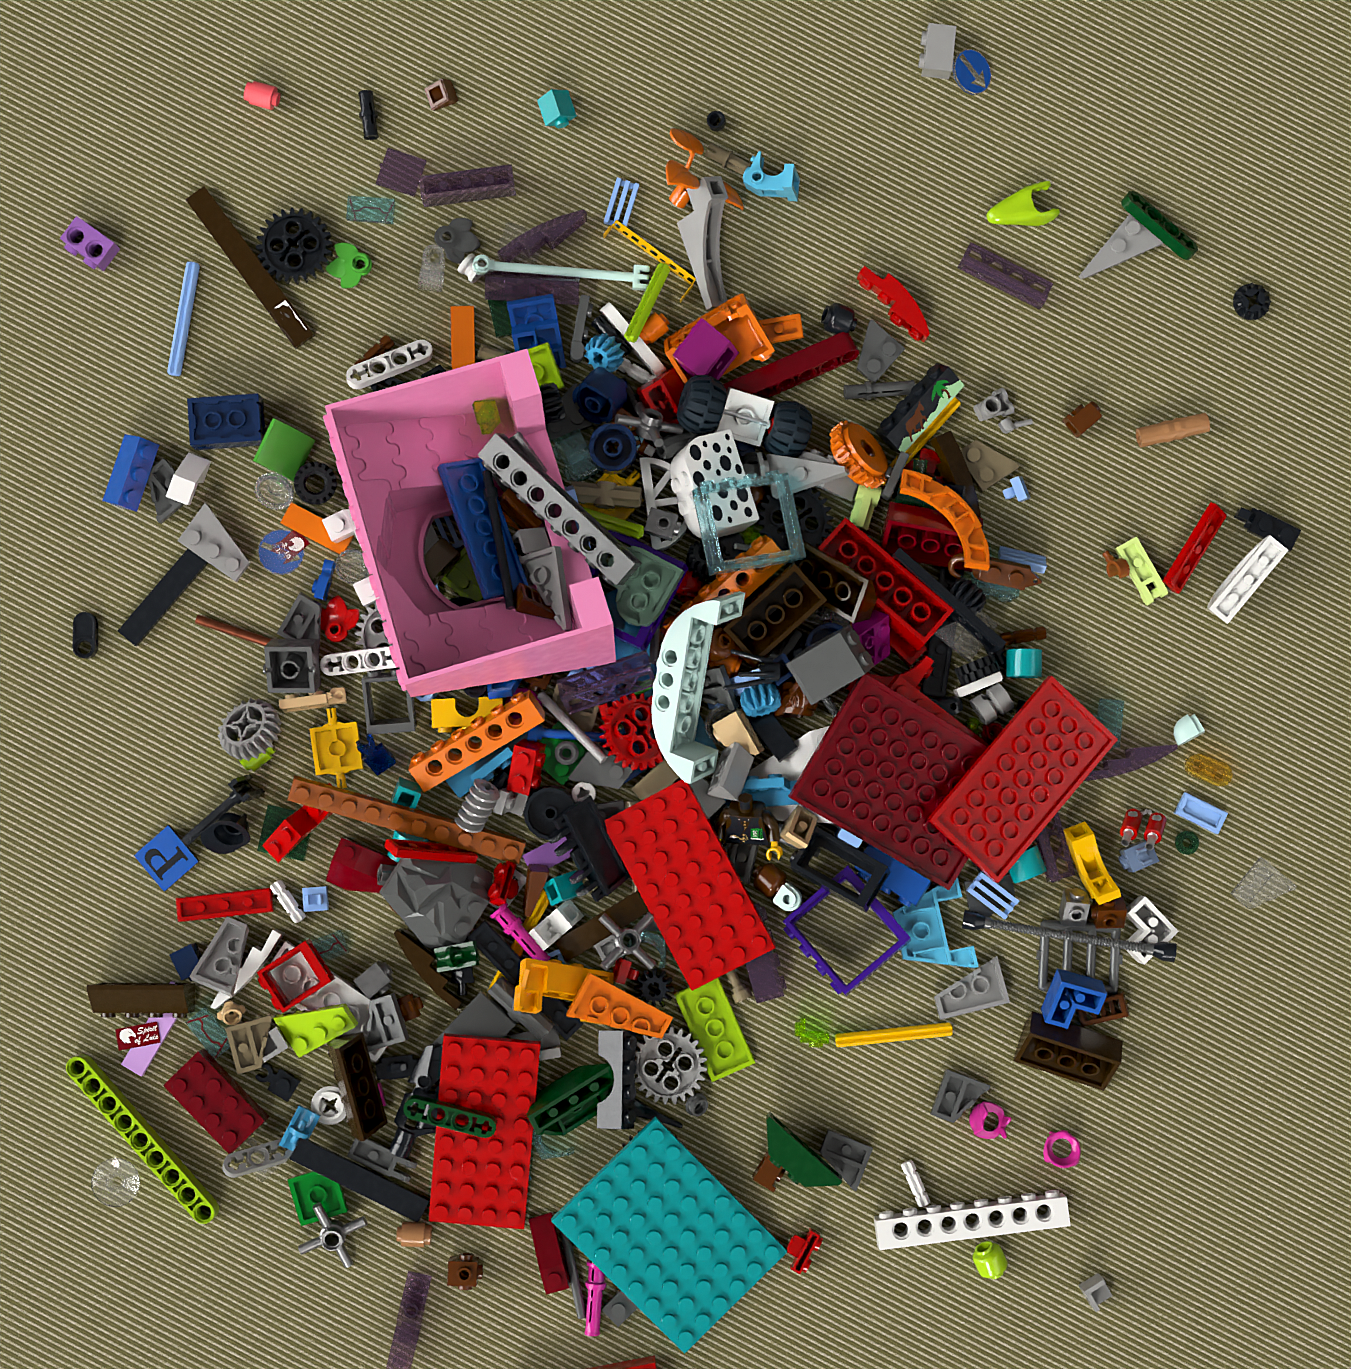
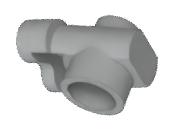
(994, 406)

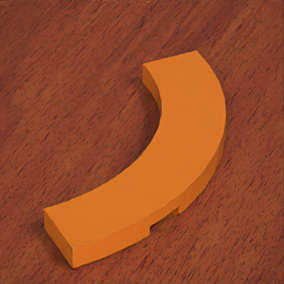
(955, 510)

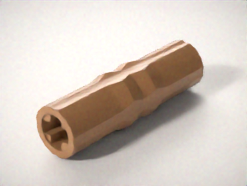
(1172, 430)

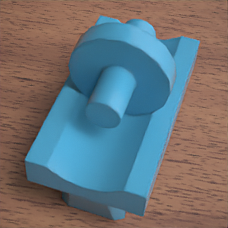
(299, 1127)

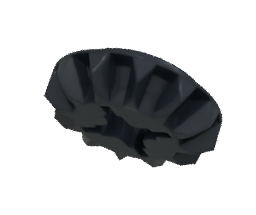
(1241, 302)

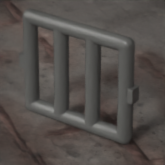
(1043, 955)

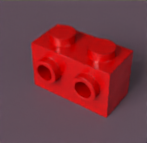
(526, 767)

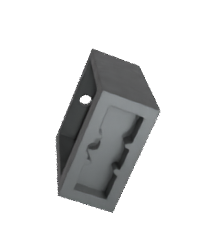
(385, 726)

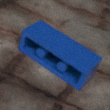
(130, 472)
(902, 880)

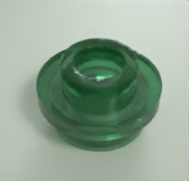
(1194, 842)

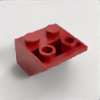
(663, 394)

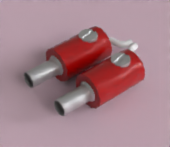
(1153, 831)

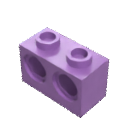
(92, 240)

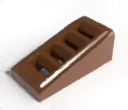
(530, 602)
(535, 881)
(1114, 1015)

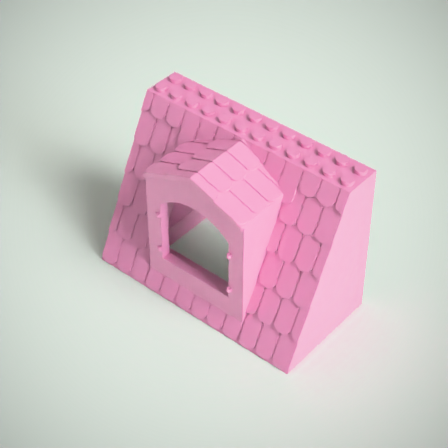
(389, 472)

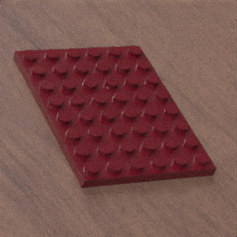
(886, 773)

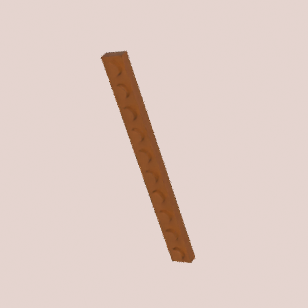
(404, 819)

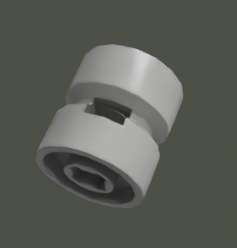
(991, 704)

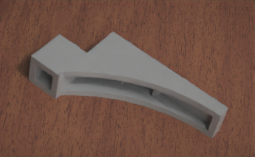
(702, 238)

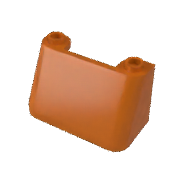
(738, 324)

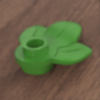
(346, 265)

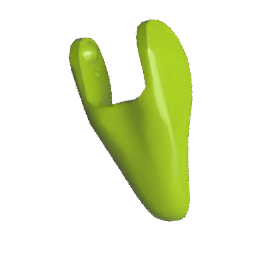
(1020, 210)

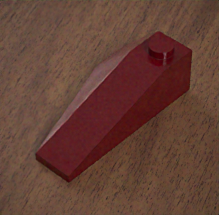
(356, 867)

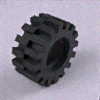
(319, 469)
(696, 561)
(977, 669)

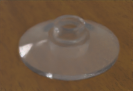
(105, 1188)

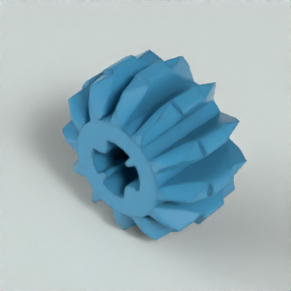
(604, 352)
(760, 700)

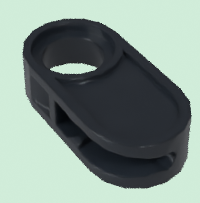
(85, 629)

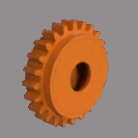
(859, 453)

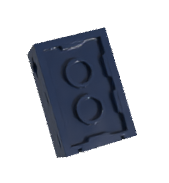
(226, 421)

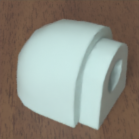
(1187, 729)
(788, 897)

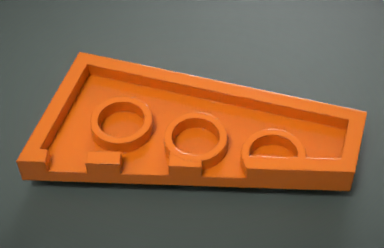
(609, 1005)

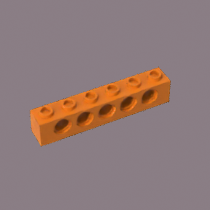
(752, 580)
(430, 775)

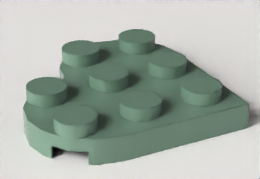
(647, 589)

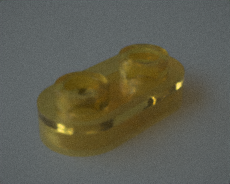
(1207, 770)

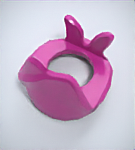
(978, 1116)
(1069, 1161)

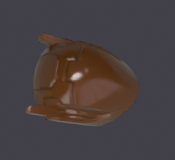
(793, 701)

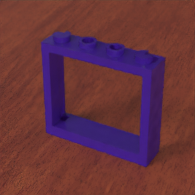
(645, 633)
(821, 965)

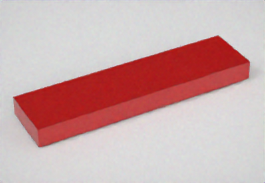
(1194, 548)
(429, 851)
(224, 904)

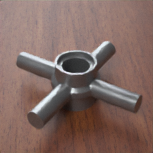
(648, 424)
(620, 948)
(330, 1243)

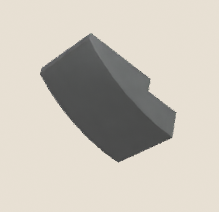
(480, 1018)

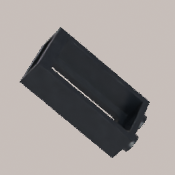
(822, 839)

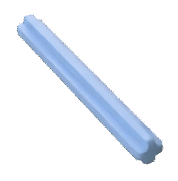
(183, 319)

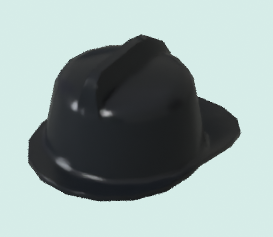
(226, 834)

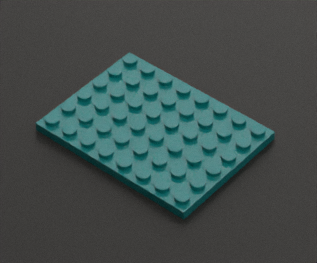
(669, 1235)

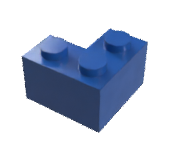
(1071, 992)

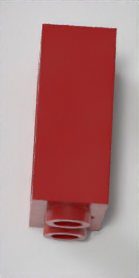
(315, 961)

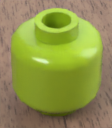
(989, 1260)

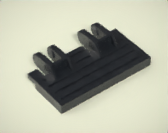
(594, 851)

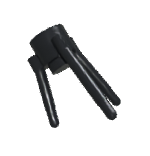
(767, 673)

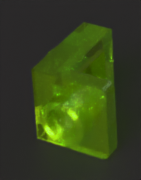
(486, 415)
(814, 1038)

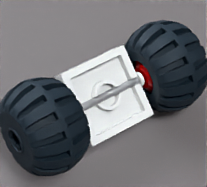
(708, 407)

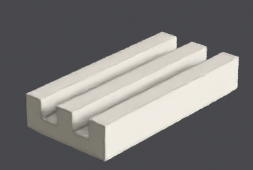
(977, 685)

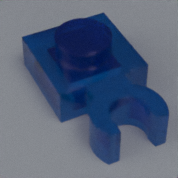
(376, 757)

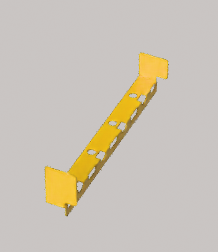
(648, 248)

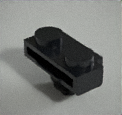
(396, 1067)

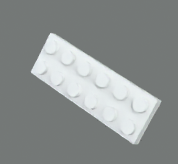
(297, 976)

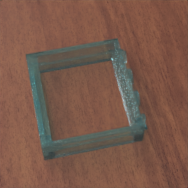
(708, 529)

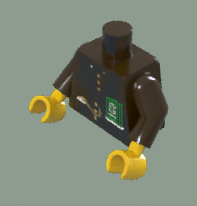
(749, 824)

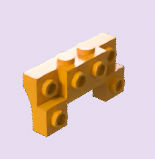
(550, 980)

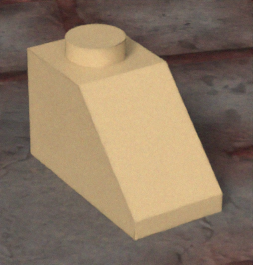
(739, 730)
(798, 827)

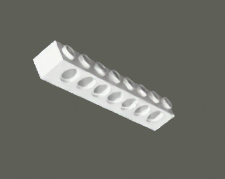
(1055, 1217)

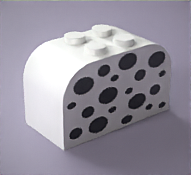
(706, 459)

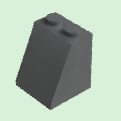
(830, 664)

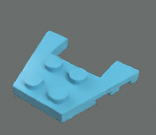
(928, 933)

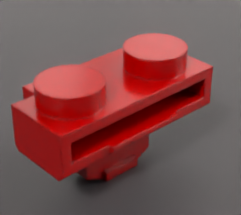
(503, 884)
(802, 1249)

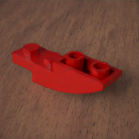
(904, 307)

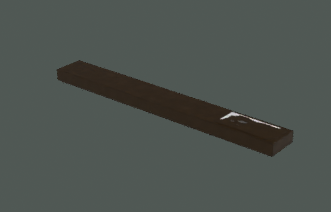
(249, 267)

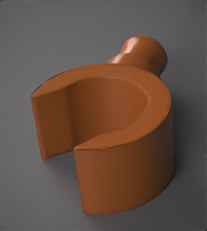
(1116, 566)

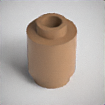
(414, 1234)

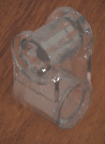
(432, 273)

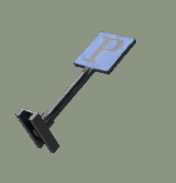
(169, 855)

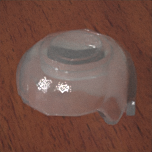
(351, 566)

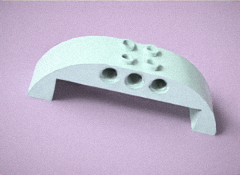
(681, 685)

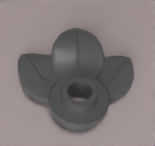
(460, 240)

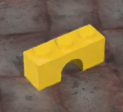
(446, 714)

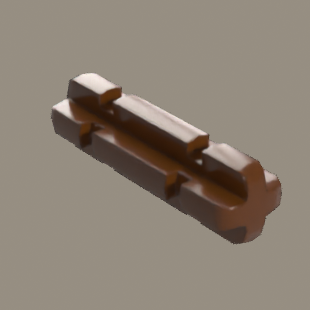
(386, 343)
(1025, 635)

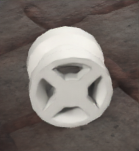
(466, 268)
(583, 789)

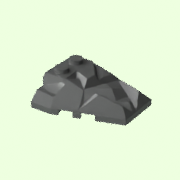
(438, 898)

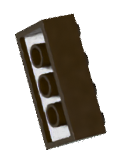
(844, 588)
(775, 612)
(142, 998)
(1069, 1052)
(357, 1085)

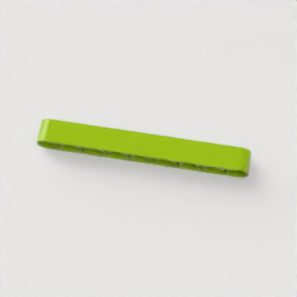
(154, 1142)

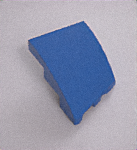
(535, 323)

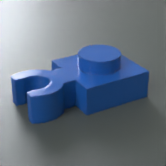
(322, 585)

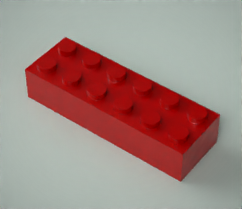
(911, 606)

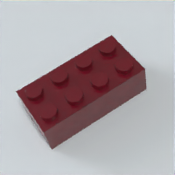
(921, 534)
(216, 1101)

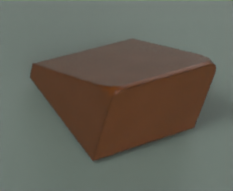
(441, 94)

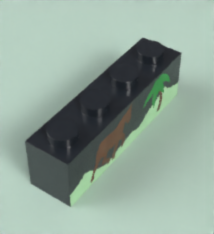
(919, 408)

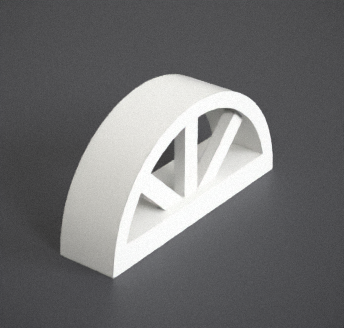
(651, 494)
(1246, 578)

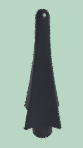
(644, 1111)

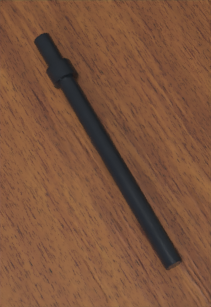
(491, 495)

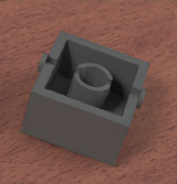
(292, 665)

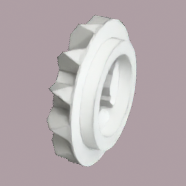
(318, 1105)

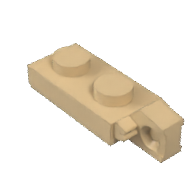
(313, 700)

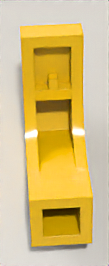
(1089, 864)

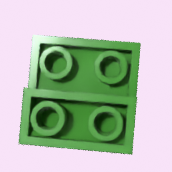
(283, 449)

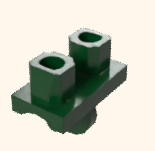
(457, 956)

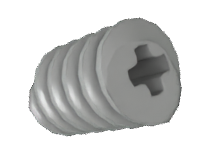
(477, 806)

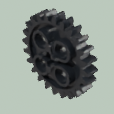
(279, 233)
(818, 513)

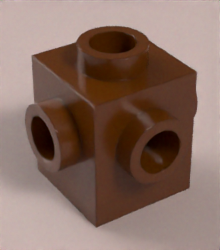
(1108, 914)
(458, 1277)

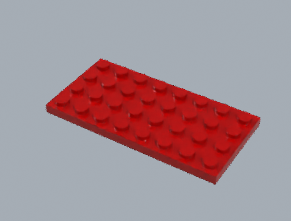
(1022, 779)
(689, 884)
(477, 1176)

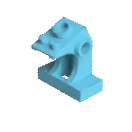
(781, 185)

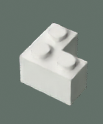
(1151, 926)

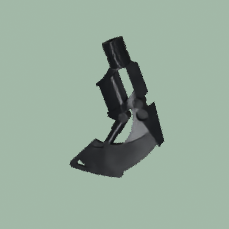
(425, 1076)

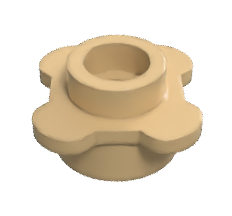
(231, 1018)

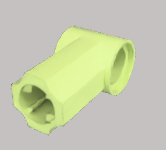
(865, 502)

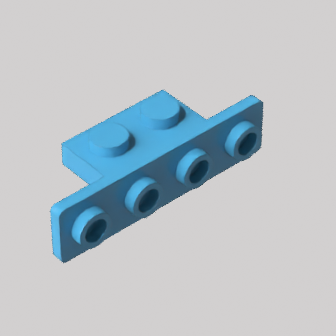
(483, 768)
(771, 790)

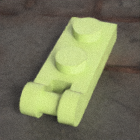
(1142, 570)

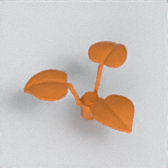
(679, 174)

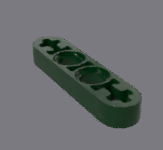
(1159, 225)
(451, 1112)

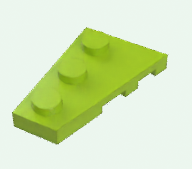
(316, 1027)

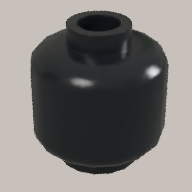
(838, 318)

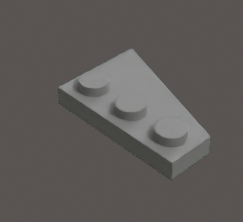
(213, 544)
(222, 958)
(974, 992)

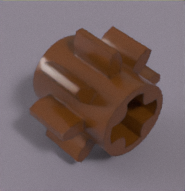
(410, 1006)

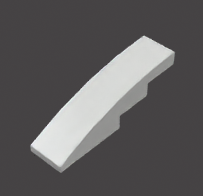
(254, 962)

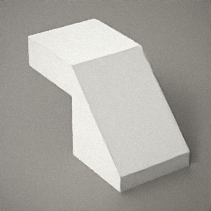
(186, 478)
(556, 924)

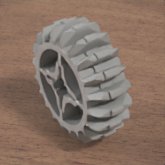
(246, 724)

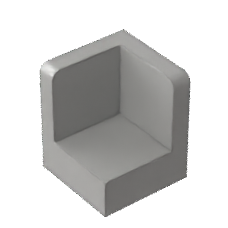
(531, 539)
(275, 1043)
(1095, 1291)

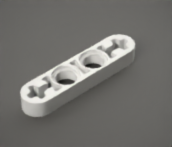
(640, 349)
(387, 360)
(363, 657)

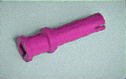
(513, 926)
(595, 1286)

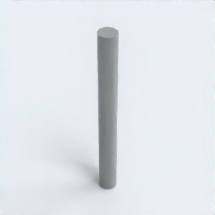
(572, 727)

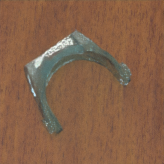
(655, 940)
(546, 1153)

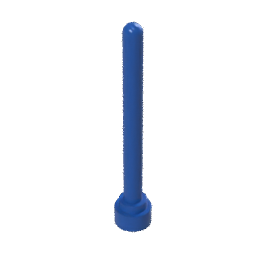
(538, 732)

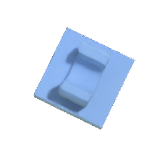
(1018, 490)
(315, 899)

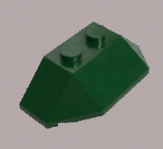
(571, 1099)
(797, 1157)

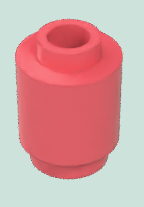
(262, 95)

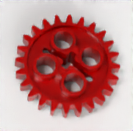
(621, 744)

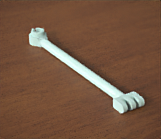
(634, 277)

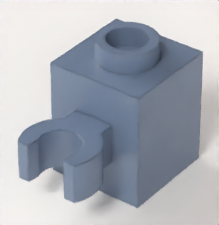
(1137, 857)

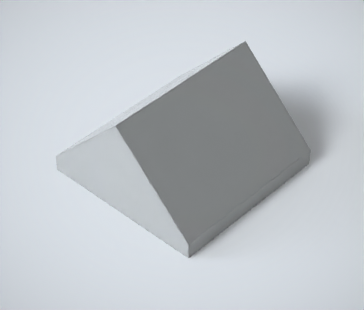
(730, 773)

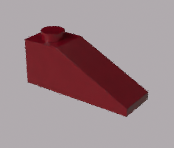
(549, 1254)

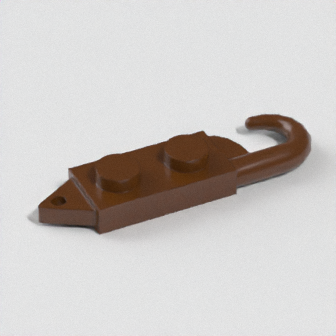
(1000, 573)

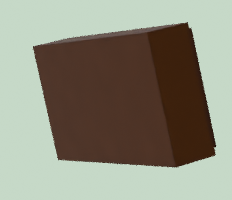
(518, 511)

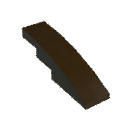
(954, 468)
(594, 931)
(422, 962)

